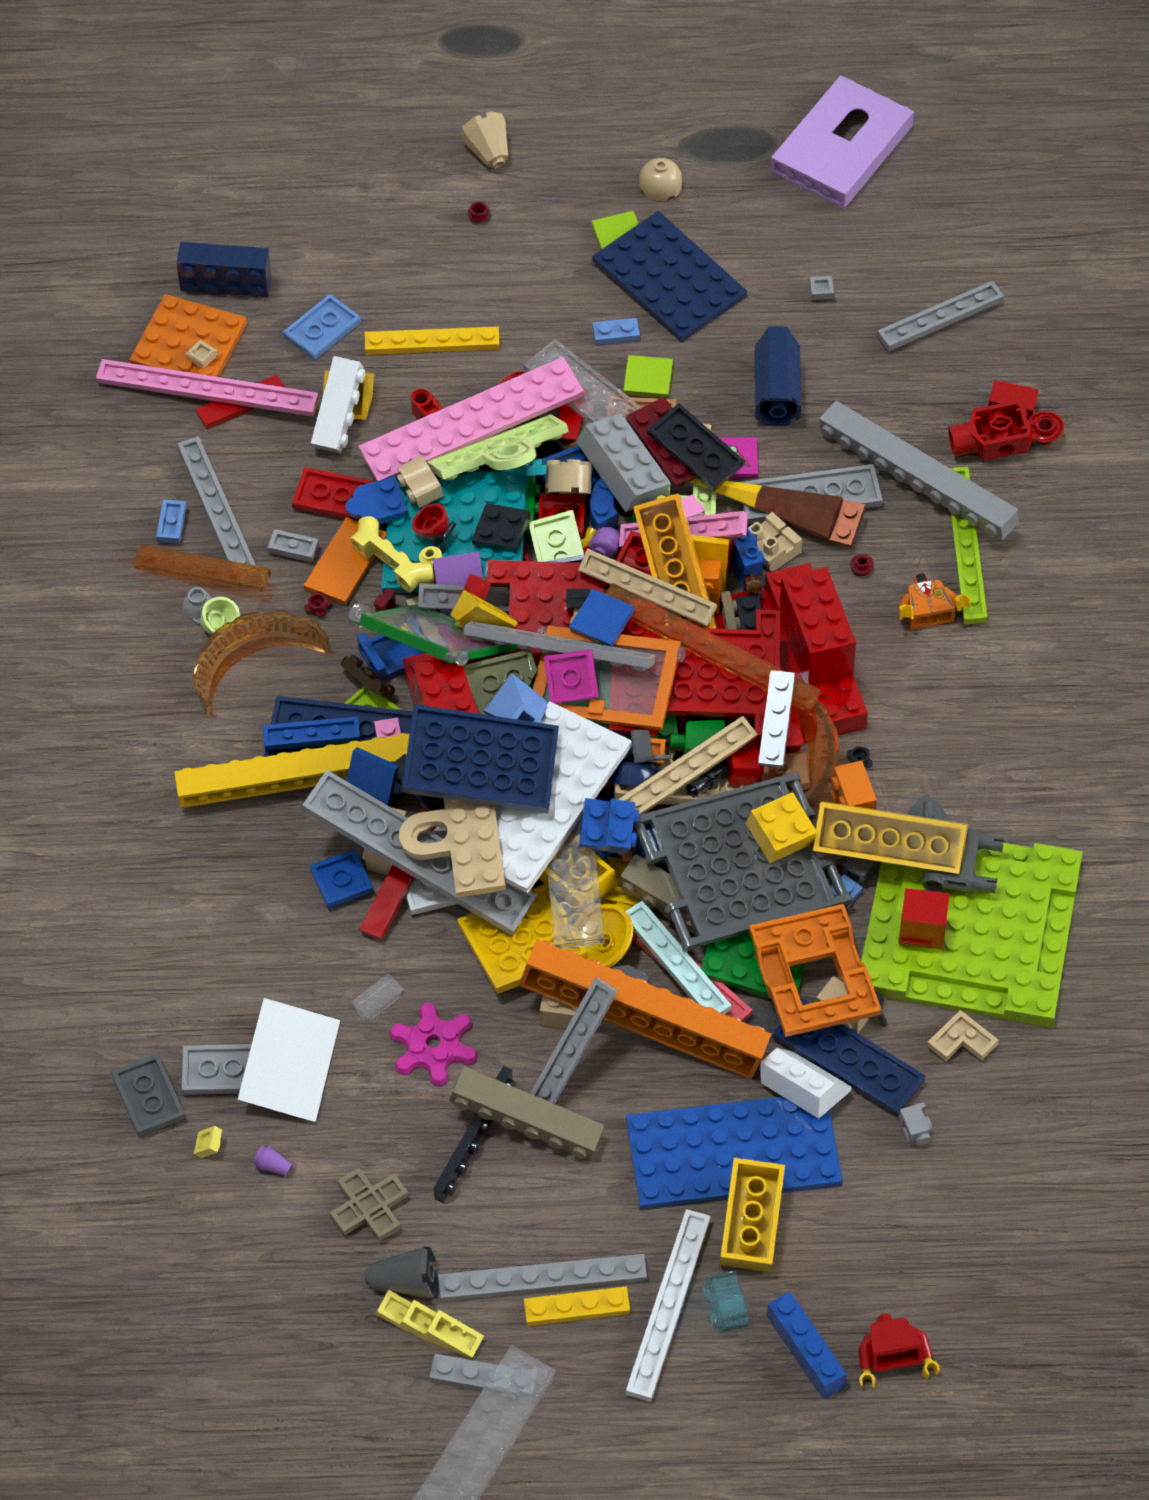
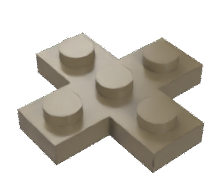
(369, 1204)

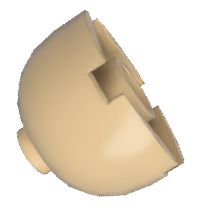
(660, 179)

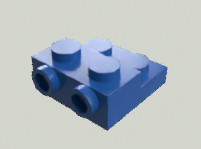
(746, 558)
(608, 825)

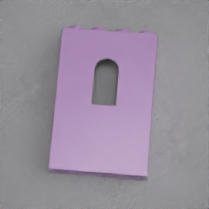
(830, 163)

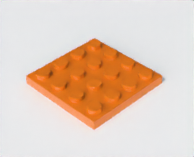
(178, 327)

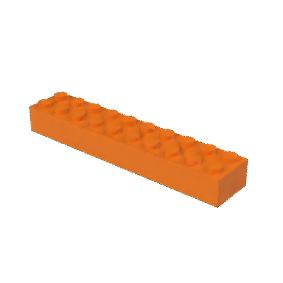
(648, 1009)

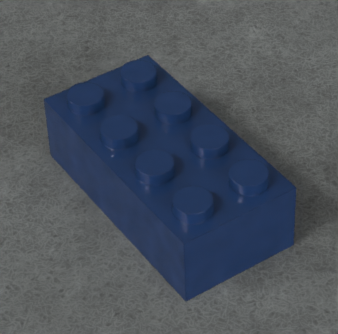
(224, 269)

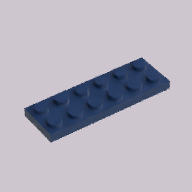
(857, 1064)

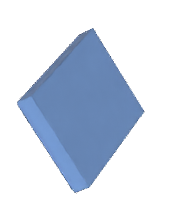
(322, 327)

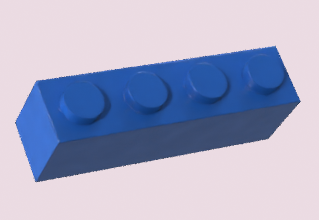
(806, 1345)

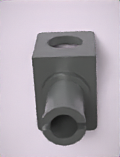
(642, 749)

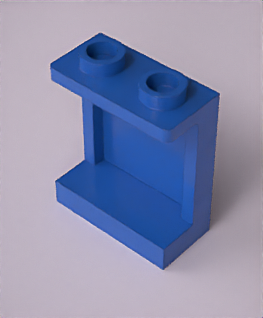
(384, 655)

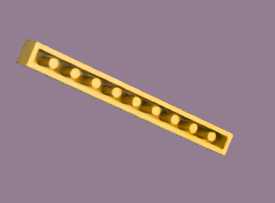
(277, 772)

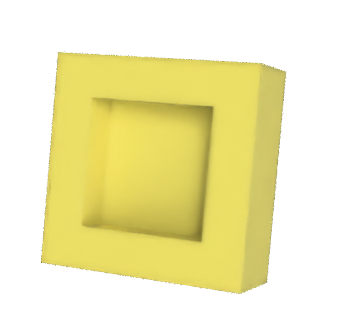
(208, 1142)

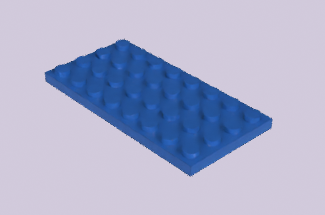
(691, 1151)

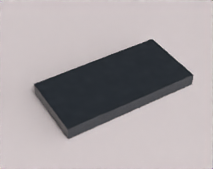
(695, 447)

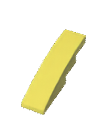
(429, 1325)

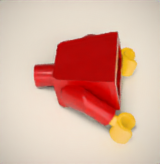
(892, 1346)

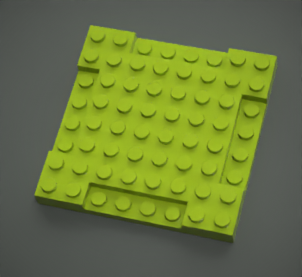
(998, 948)

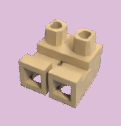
(776, 541)

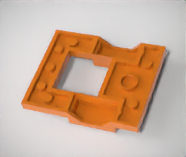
(807, 939)

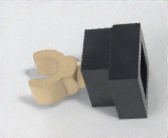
(575, 599)

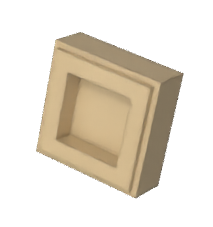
(201, 354)

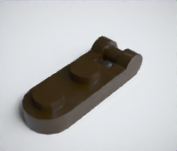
(367, 676)

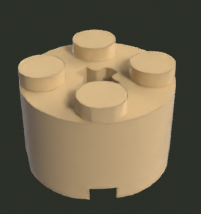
(568, 477)

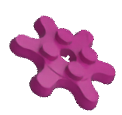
(438, 1058)

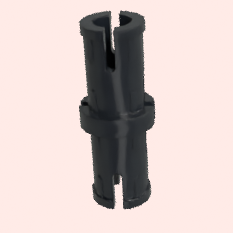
(700, 785)

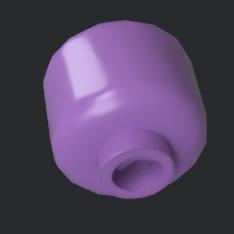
(605, 542)

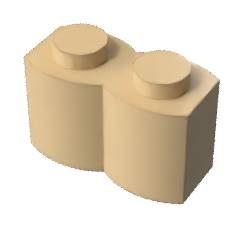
(419, 481)

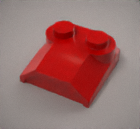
(559, 503)

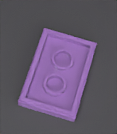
(455, 569)

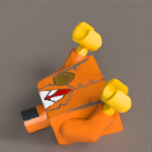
(930, 603)

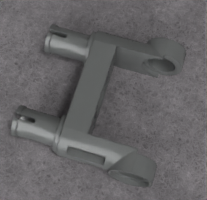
(967, 880)

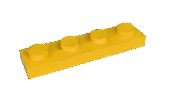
(576, 1306)

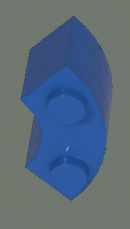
(603, 507)

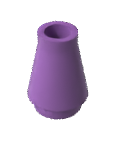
(272, 1161)

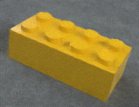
(752, 1215)

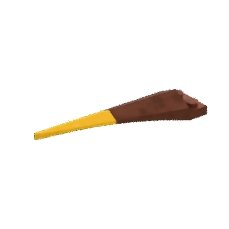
(817, 514)

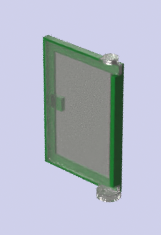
(426, 631)

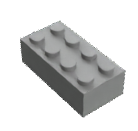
(622, 461)

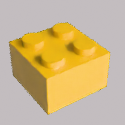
(781, 827)

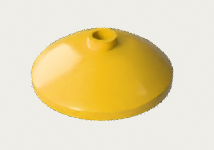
(617, 933)

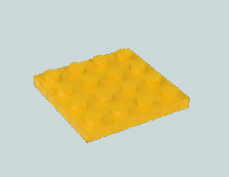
(504, 955)

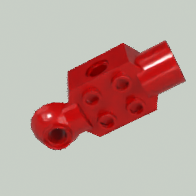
(1003, 431)

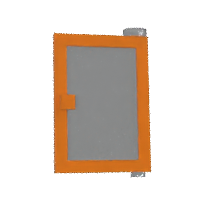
(625, 694)

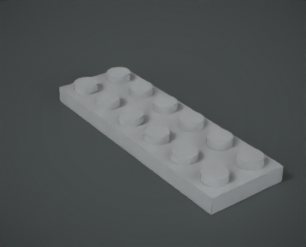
(851, 483)

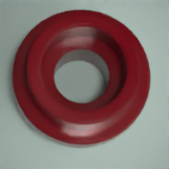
(478, 212)
(861, 570)

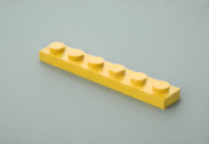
(432, 340)

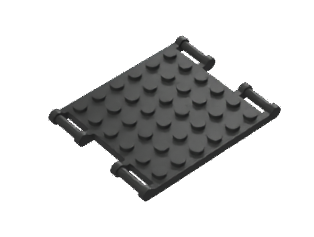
(724, 872)

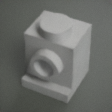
(915, 1125)

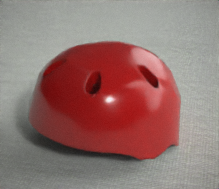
(432, 526)

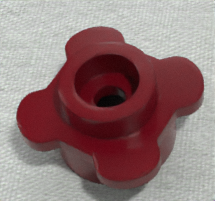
(317, 599)

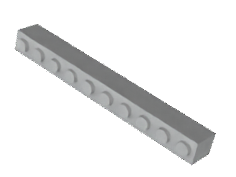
(919, 471)

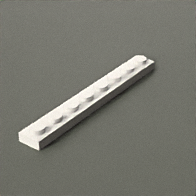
(668, 1305)

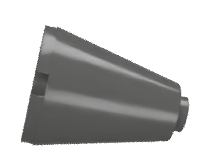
(405, 1273)

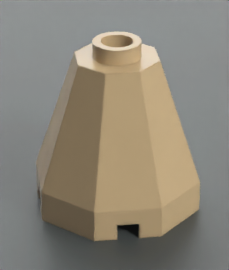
(487, 138)

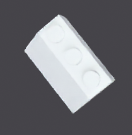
(802, 1082)

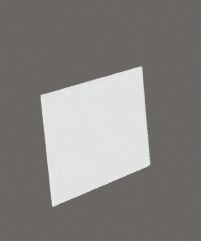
(289, 1060)

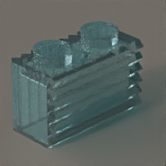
(726, 1301)

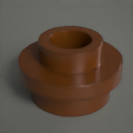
(752, 585)

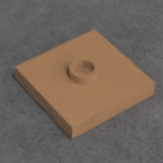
(793, 763)

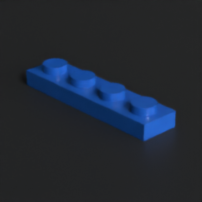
(311, 733)

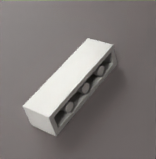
(337, 405)

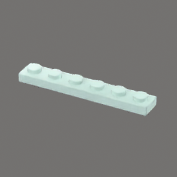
(674, 960)

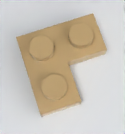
(963, 1032)

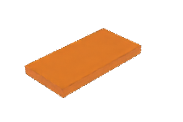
(340, 566)

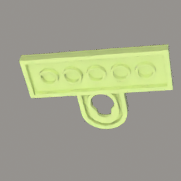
(502, 450)

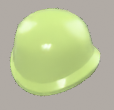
(217, 613)

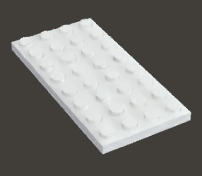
(582, 766)

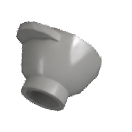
(193, 604)

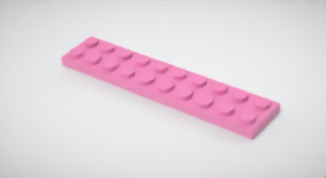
(473, 418)

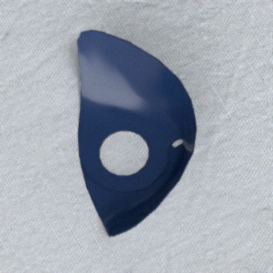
(634, 773)

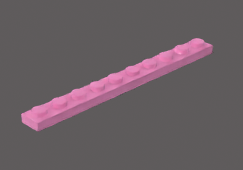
(207, 387)

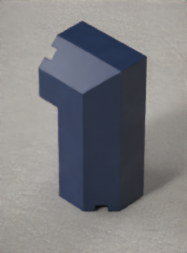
(777, 377)

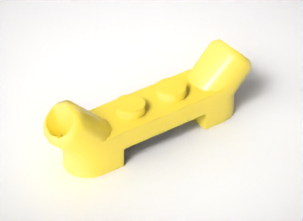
(408, 574)

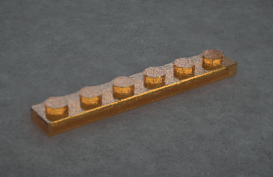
(202, 568)

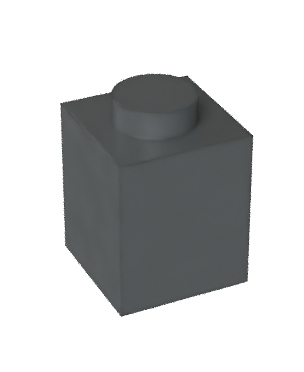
(859, 869)

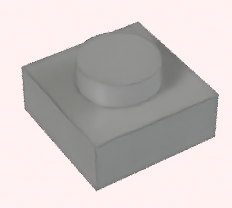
(821, 287)

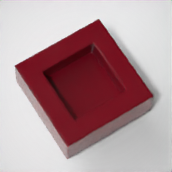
(386, 600)

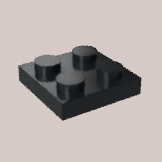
(501, 528)

